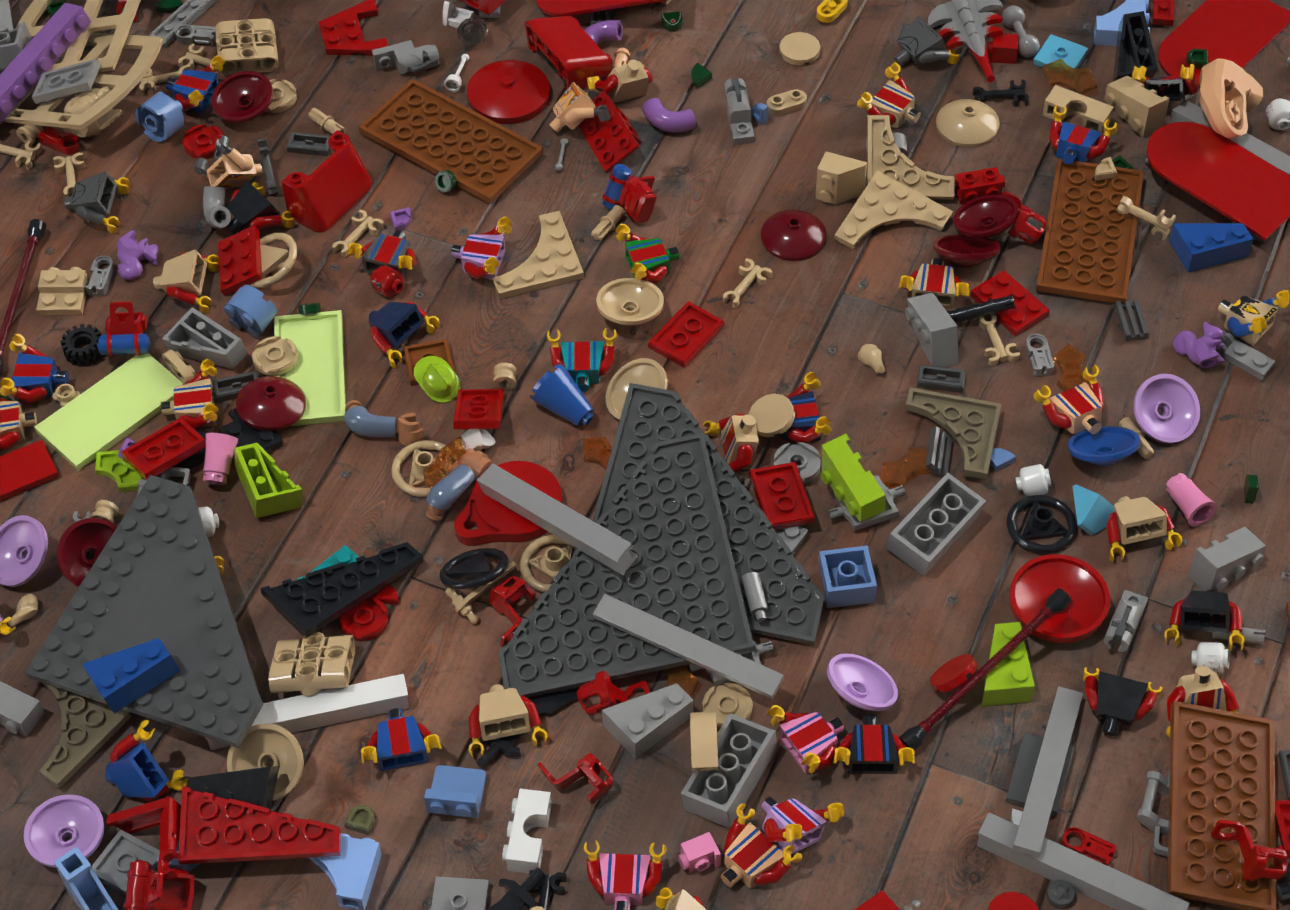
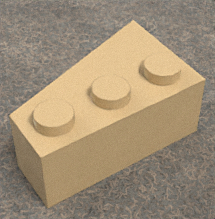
(1137, 105)

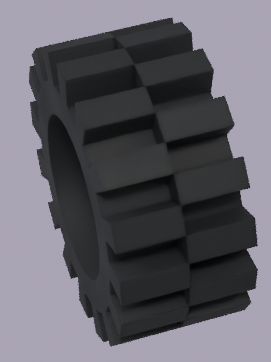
(79, 336)

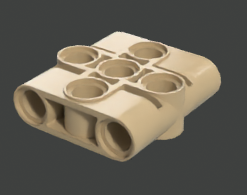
(247, 45)
(312, 664)

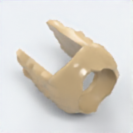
(84, 101)

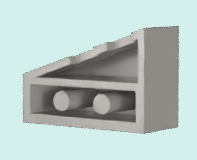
(933, 329)
(202, 338)
(1226, 560)
(648, 718)

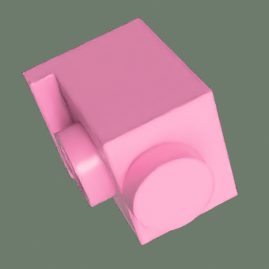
(699, 853)

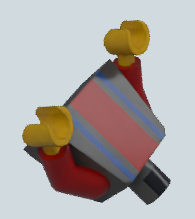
(385, 250)

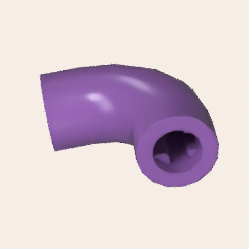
(605, 31)
(668, 120)

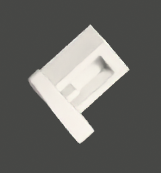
(454, 16)
(478, 439)

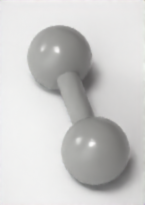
(1027, 44)

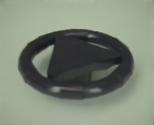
(1042, 524)
(474, 567)

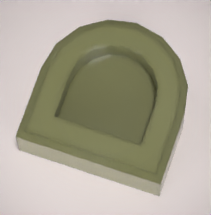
(360, 819)

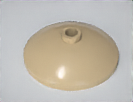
(967, 123)
(630, 301)
(639, 371)
(267, 742)

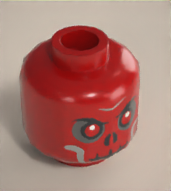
(387, 281)

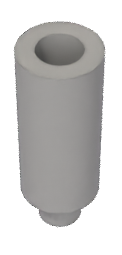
(755, 595)

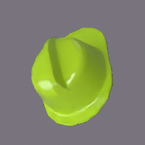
(437, 379)

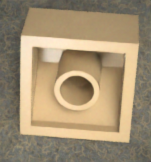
(840, 178)

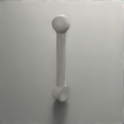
(564, 143)

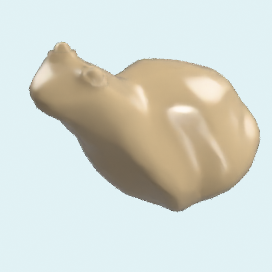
(872, 357)
(25, 610)

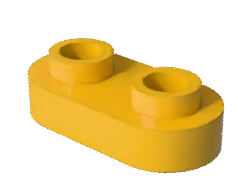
(830, 10)

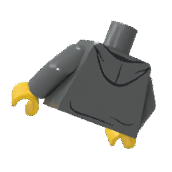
(922, 45)
(94, 198)

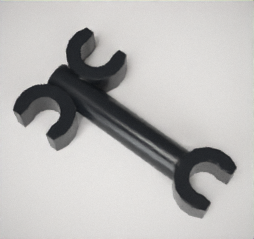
(1014, 91)
(548, 884)

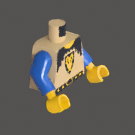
(1252, 318)

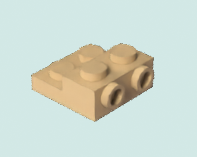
(62, 291)

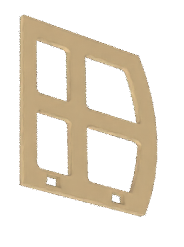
(121, 23)
(120, 85)

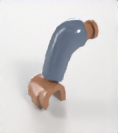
(369, 425)
(454, 485)

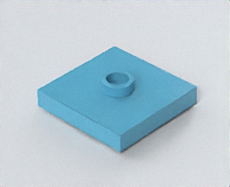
(1058, 48)

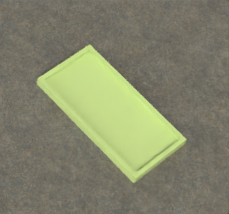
(319, 363)
(109, 410)

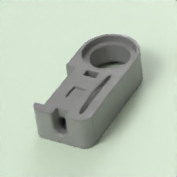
(197, 35)
(100, 278)
(1040, 357)

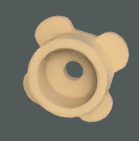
(65, 394)

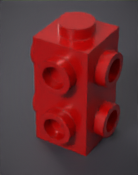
(977, 184)

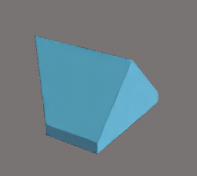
(1091, 510)

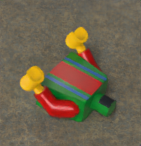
(646, 256)

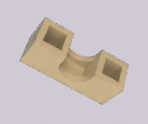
(1090, 110)

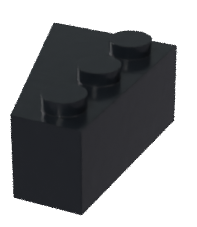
(1134, 47)
(249, 785)

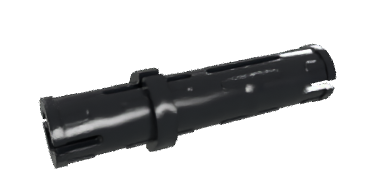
(982, 309)

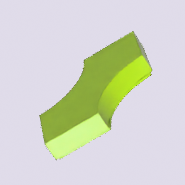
(114, 467)

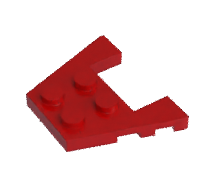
(343, 31)

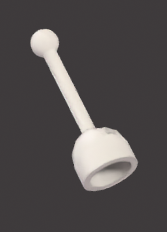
(451, 79)

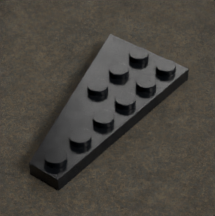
(338, 588)

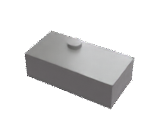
(935, 524)
(742, 759)

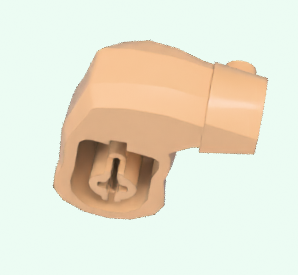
(1227, 96)

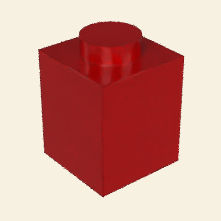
(1003, 48)

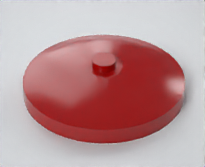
(508, 91)
(1082, 583)

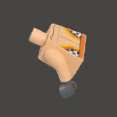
(575, 107)
(231, 168)

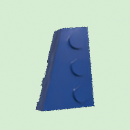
(1209, 243)
(131, 672)

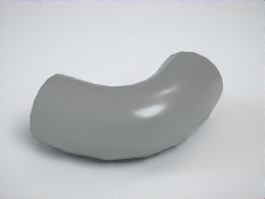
(214, 207)

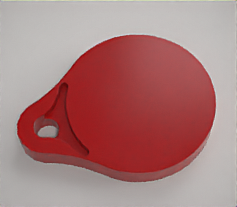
(497, 521)

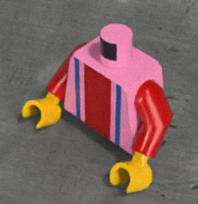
(807, 737)
(624, 877)

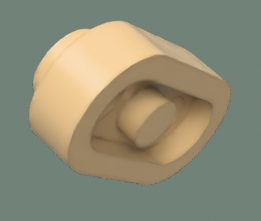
(786, 102)
(177, 366)

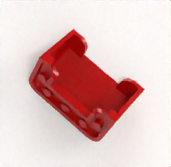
(568, 49)
(330, 190)

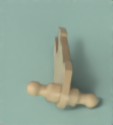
(463, 604)

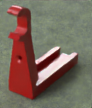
(161, 812)

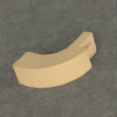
(704, 741)

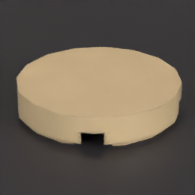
(799, 48)
(283, 96)
(275, 356)
(772, 414)
(728, 699)

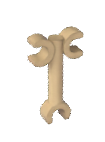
(195, 57)
(149, 80)
(23, 156)
(68, 164)
(1160, 223)
(362, 225)
(751, 273)
(998, 353)

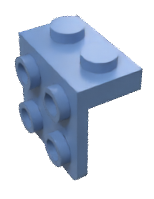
(456, 791)

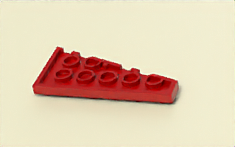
(240, 831)

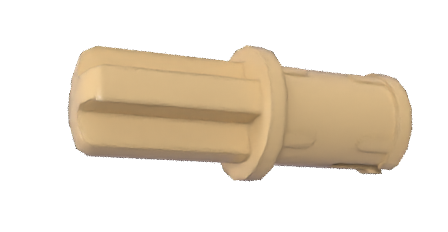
(326, 122)
(608, 223)
(1144, 449)

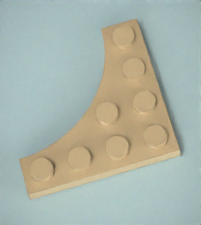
(888, 159)
(888, 203)
(549, 265)

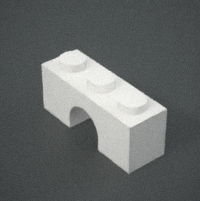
(530, 811)

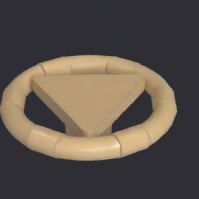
(273, 258)
(420, 462)
(547, 564)

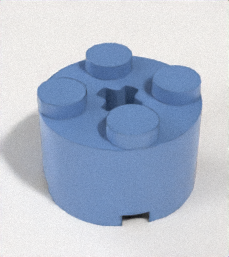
(160, 117)
(250, 310)

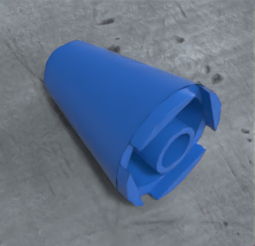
(563, 397)

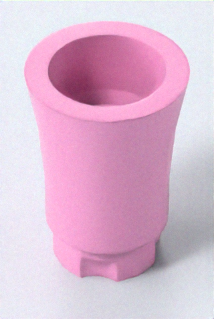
(218, 457)
(1191, 500)

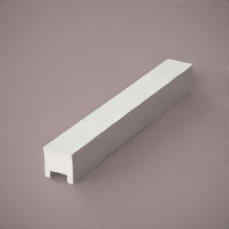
(333, 706)

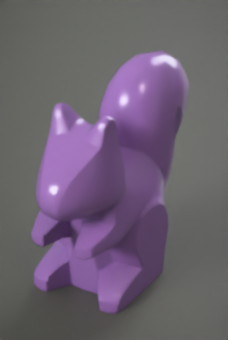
(132, 253)
(1200, 350)

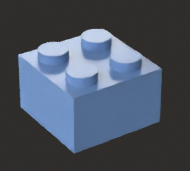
(847, 576)

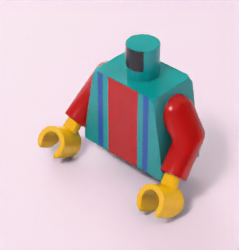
(584, 360)

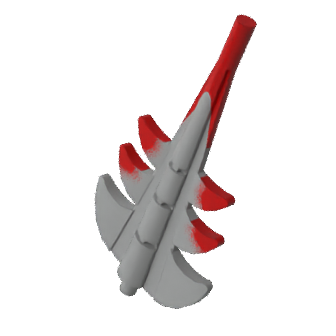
(969, 24)

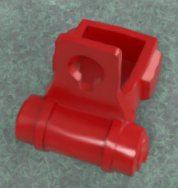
(151, 891)

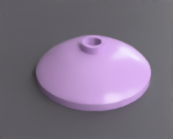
(1178, 407)
(21, 550)
(862, 682)
(59, 819)

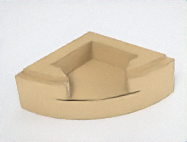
(1105, 170)

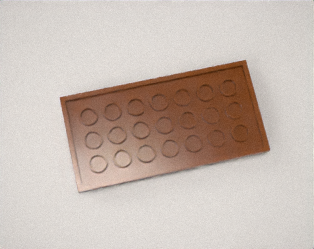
(451, 137)
(1085, 238)
(1219, 772)

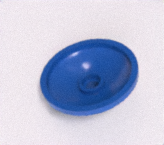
(1105, 447)

